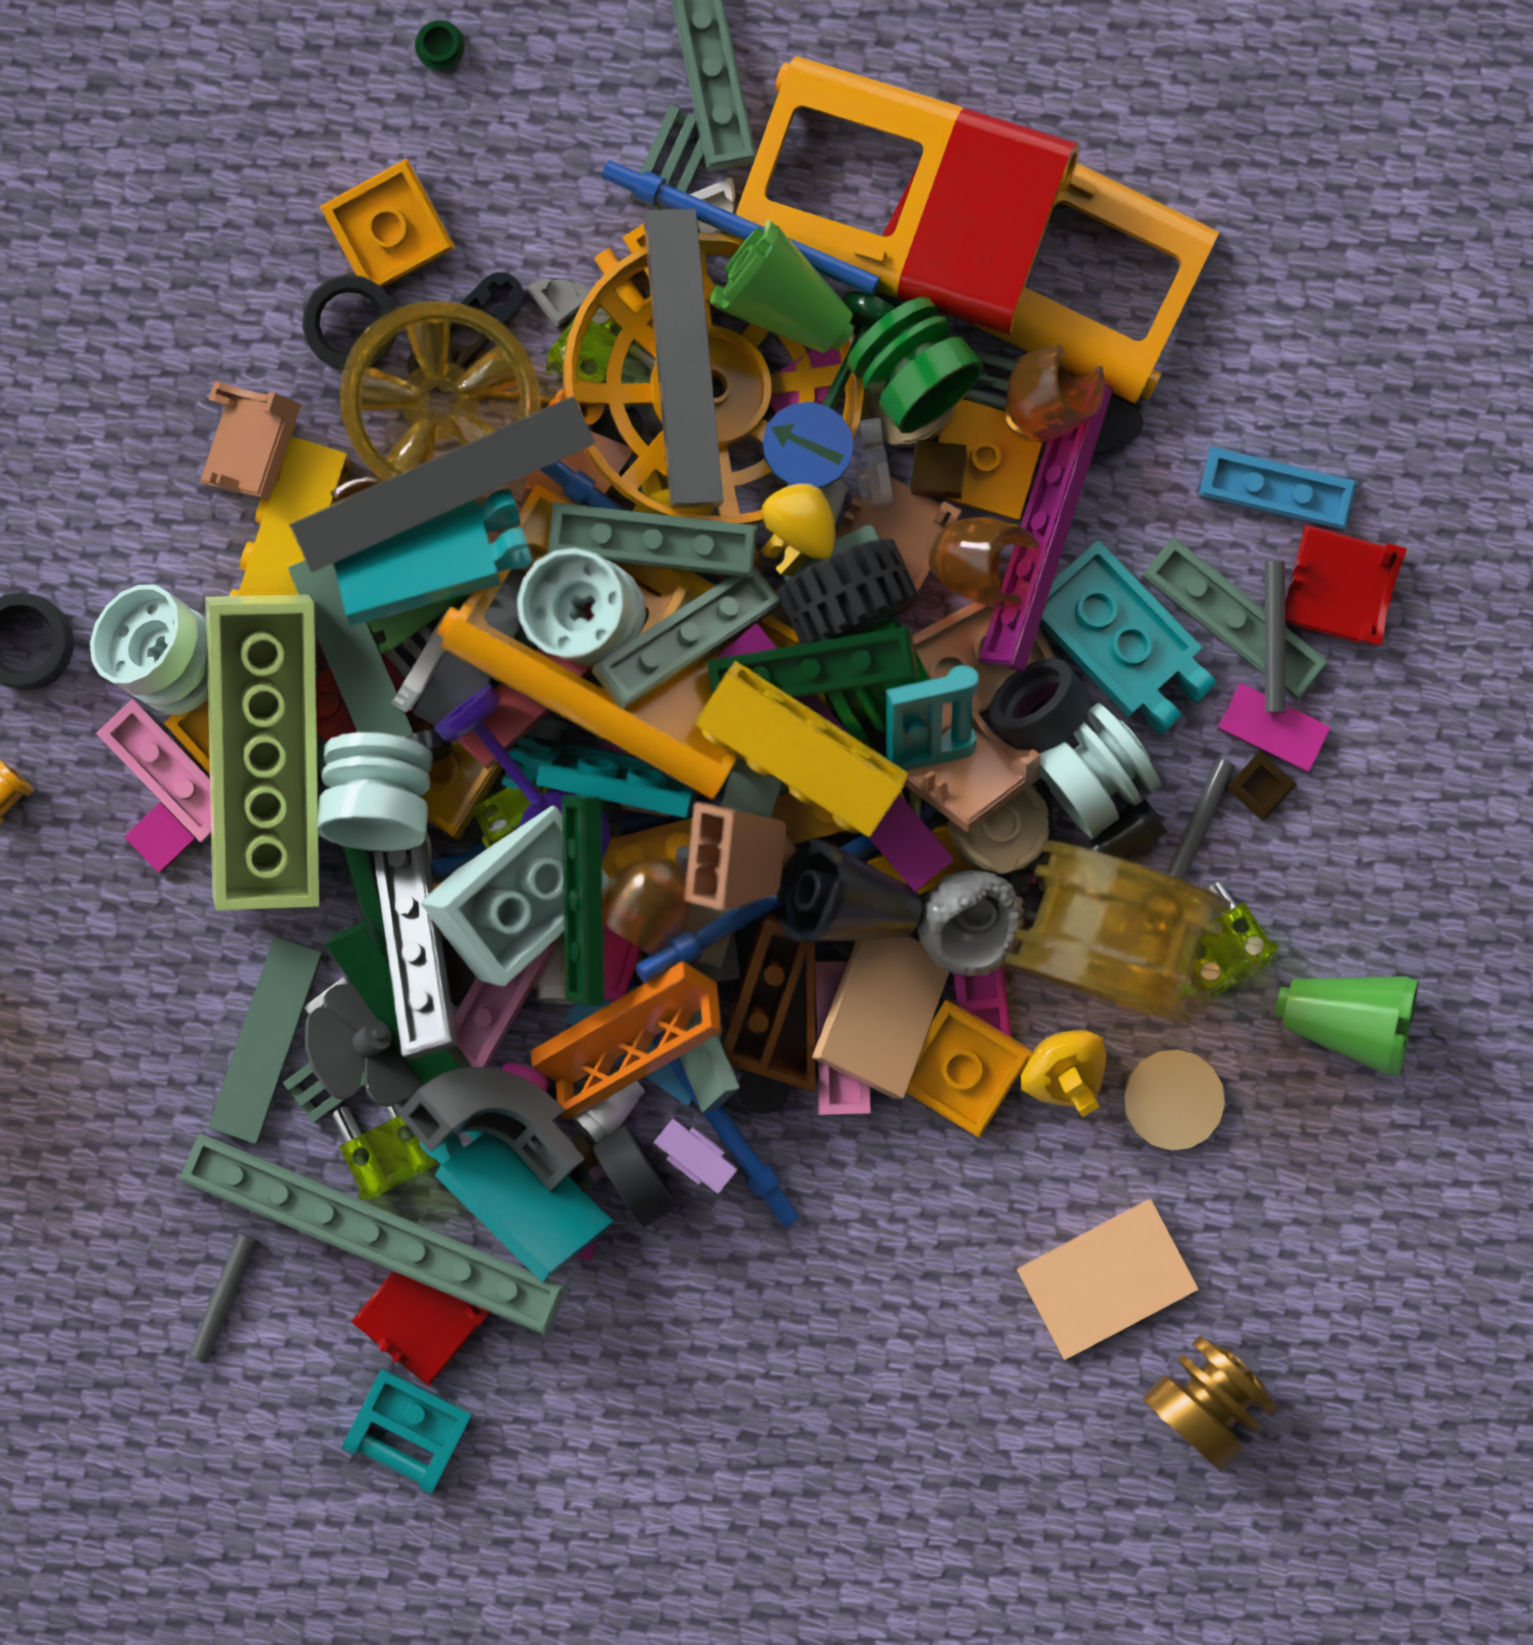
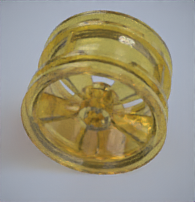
(428, 333)
(1118, 931)

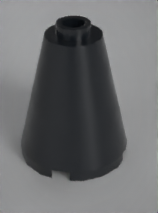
(843, 898)

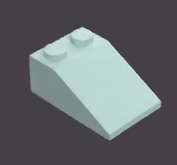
(505, 900)

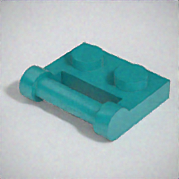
(916, 720)
(415, 1416)

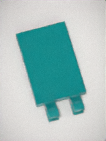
(433, 560)
(1123, 637)
(600, 773)
(502, 1191)

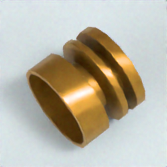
(1211, 1402)

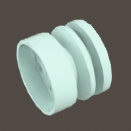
(554, 604)
(153, 649)
(1096, 770)
(374, 792)

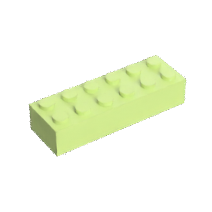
(262, 751)

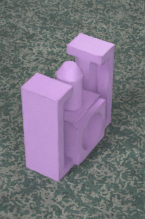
(696, 1155)

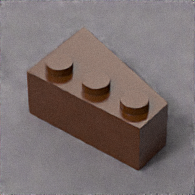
(774, 1008)

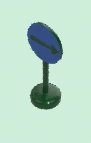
(810, 439)

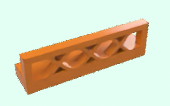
(630, 1028)

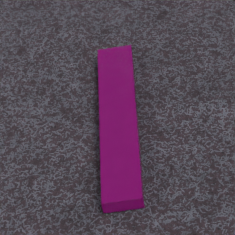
(1049, 521)
(900, 833)

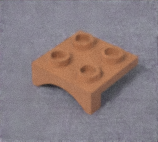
(249, 440)
(909, 523)
(976, 785)

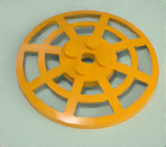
(732, 361)

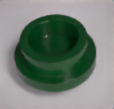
(439, 45)

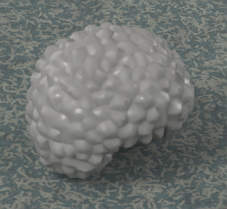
(970, 922)

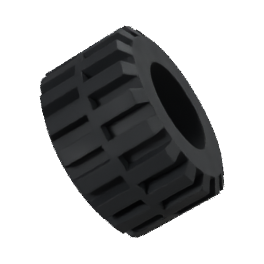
(848, 592)

